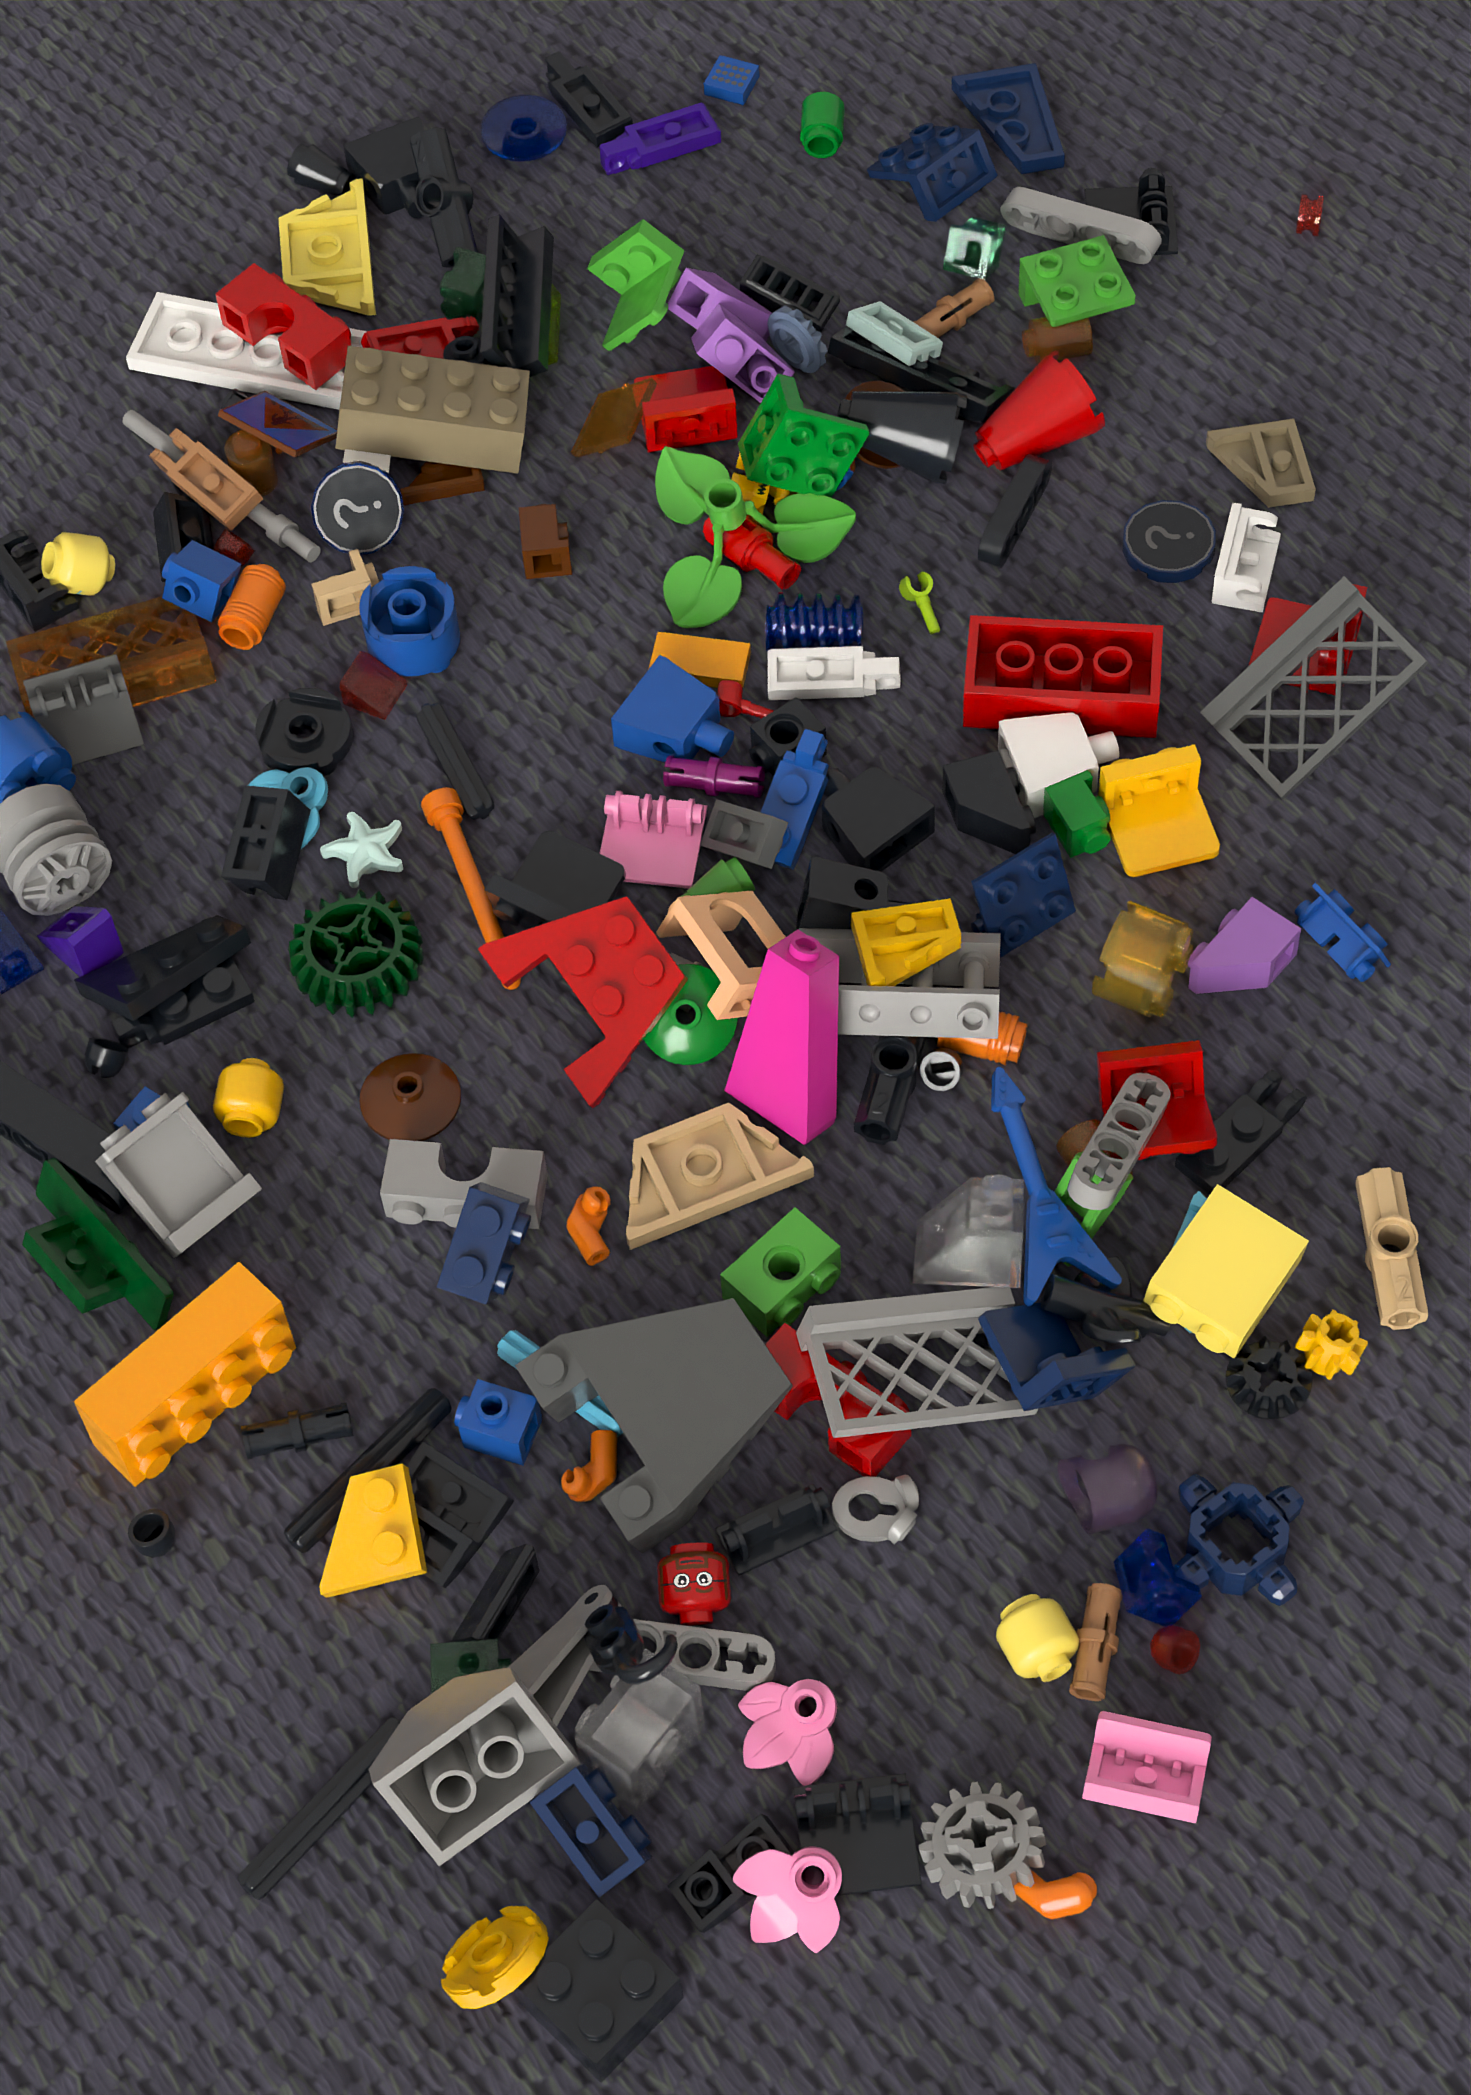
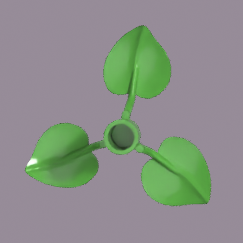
(693, 484)

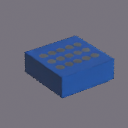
(731, 80)

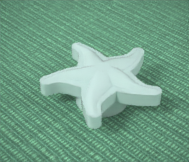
(365, 849)

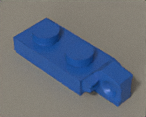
(797, 794)

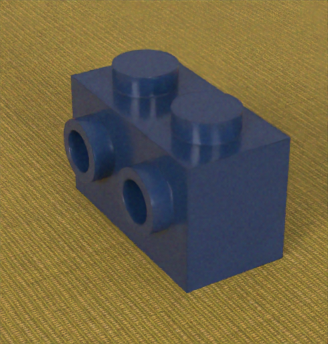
(484, 1243)
(592, 1828)

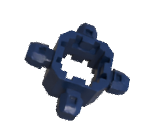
(1269, 1518)

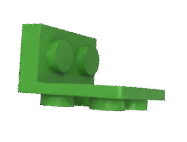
(643, 270)
(1075, 281)

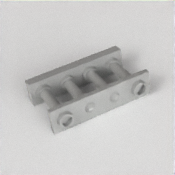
(920, 1008)

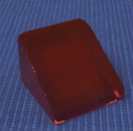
(371, 686)

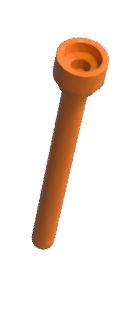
(444, 812)

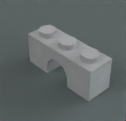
(419, 1190)

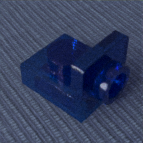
(1150, 1582)

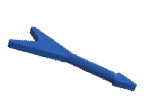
(1051, 1229)

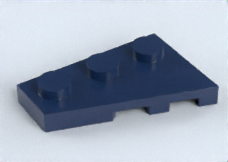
(1015, 115)

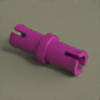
(714, 776)

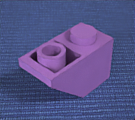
(702, 291)
(739, 352)
(1246, 952)

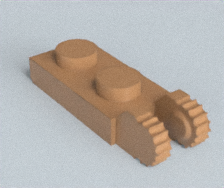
(208, 481)

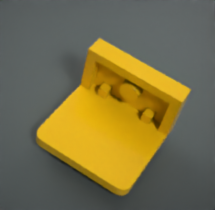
(1158, 811)

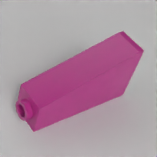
(791, 1040)

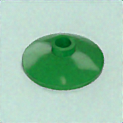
(705, 1035)

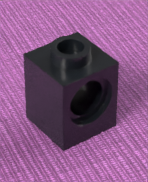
(779, 727)

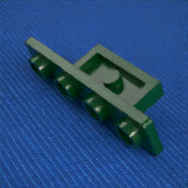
(90, 1254)

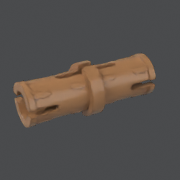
(971, 298)
(1096, 1642)

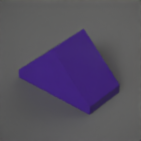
(83, 939)

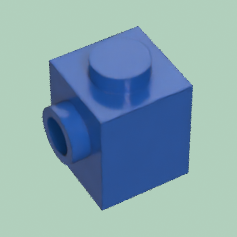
(200, 580)
(498, 1421)

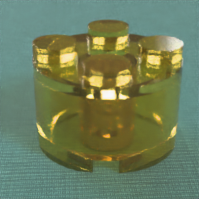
(1142, 960)

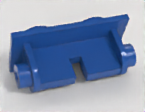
(1330, 918)

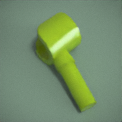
(921, 598)

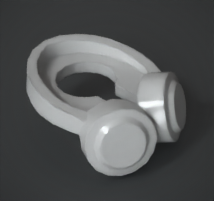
(899, 1492)

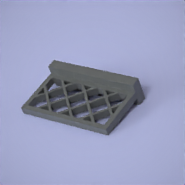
(1284, 658)

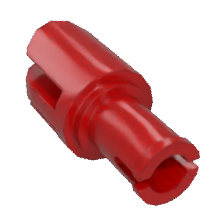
(752, 549)

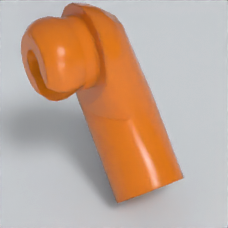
(585, 1223)
(601, 1471)
(1059, 1897)

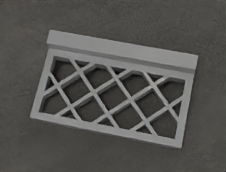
(900, 1323)

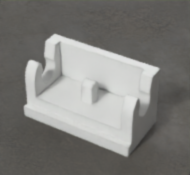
(1246, 559)

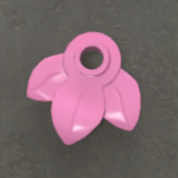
(785, 1735)
(787, 1902)

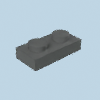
(744, 834)

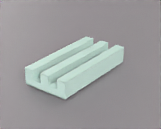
(894, 333)

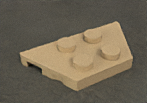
(704, 1171)

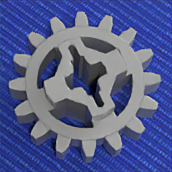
(997, 1865)

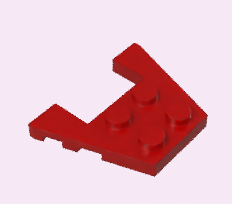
(612, 968)

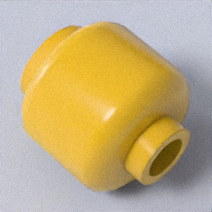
(248, 1098)

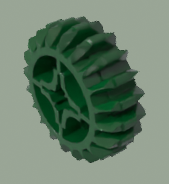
(364, 967)

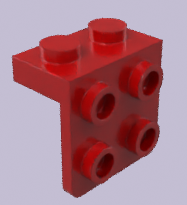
(1187, 1118)

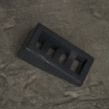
(777, 276)

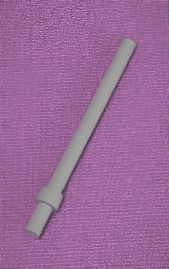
(277, 527)

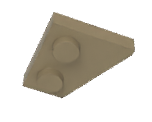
(1266, 460)

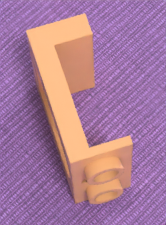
(704, 921)

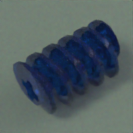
(814, 622)

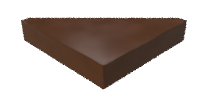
(442, 481)

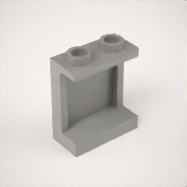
(174, 1174)

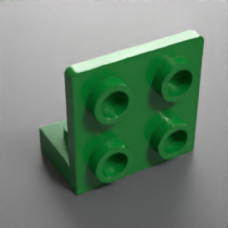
(798, 445)

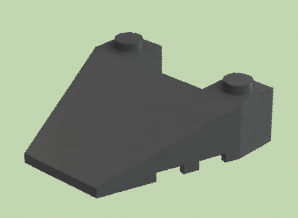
(683, 1393)

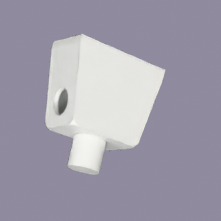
(1051, 750)

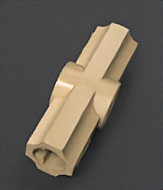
(1394, 1274)

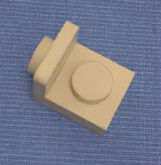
(340, 595)

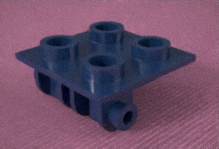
(1023, 895)

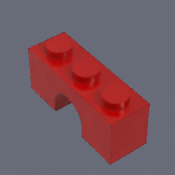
(311, 340)
(863, 1453)

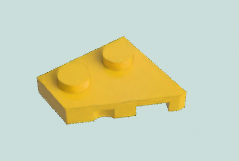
(904, 939)
(375, 1534)

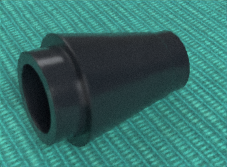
(318, 171)

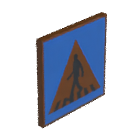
(279, 424)

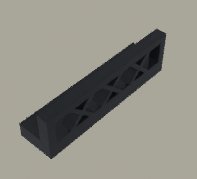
(517, 297)

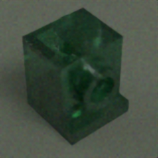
(974, 248)
(464, 286)

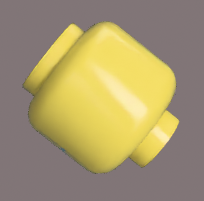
(78, 563)
(1037, 1638)

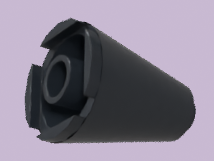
(910, 428)

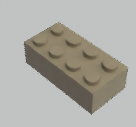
(433, 409)

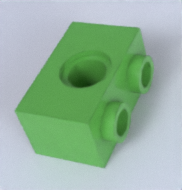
(789, 1246)

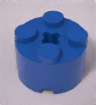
(410, 621)
(31, 757)

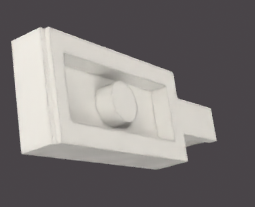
(829, 673)

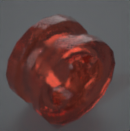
(1309, 215)

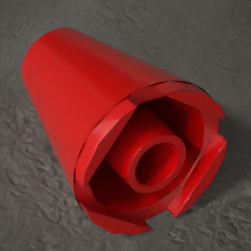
(1039, 415)

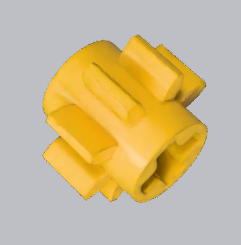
(1331, 1344)

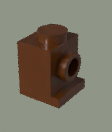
(544, 542)

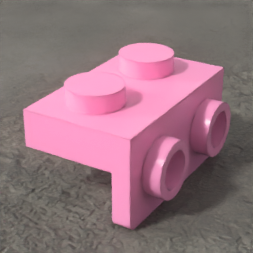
(1147, 1766)

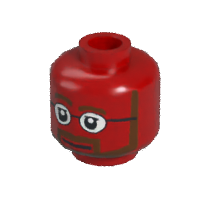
(694, 1583)

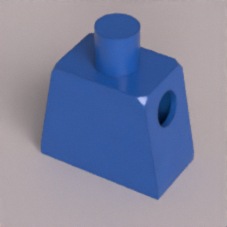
(670, 716)

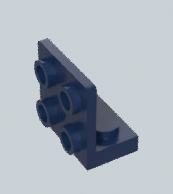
(940, 164)
(1045, 1358)

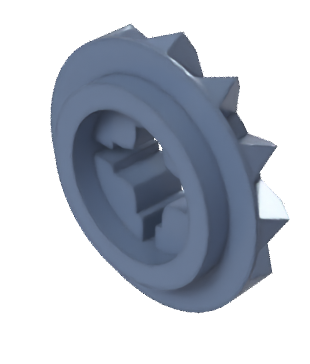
(796, 339)

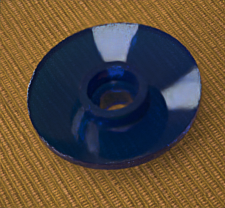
(523, 128)

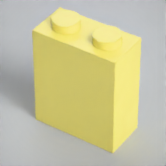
(1224, 1272)

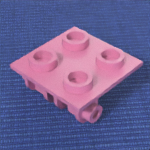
(654, 838)

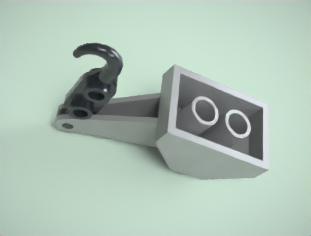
(493, 1735)

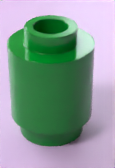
(822, 124)

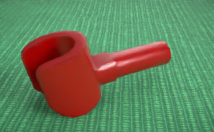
(732, 704)

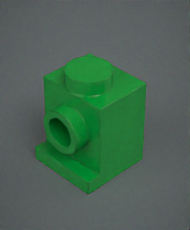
(1077, 815)

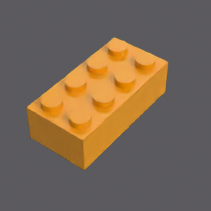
(187, 1375)

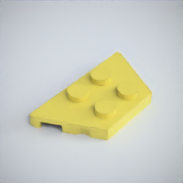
(329, 251)

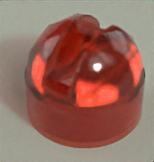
(234, 547)
(1175, 1649)

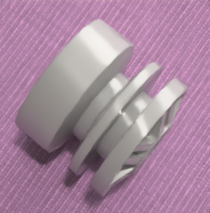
(50, 850)

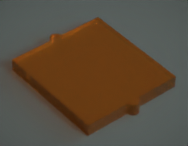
(613, 418)

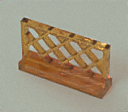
(153, 675)

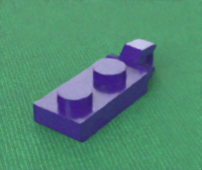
(660, 139)

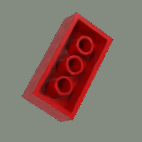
(1064, 666)

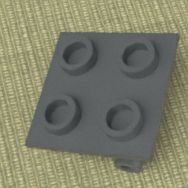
(86, 708)

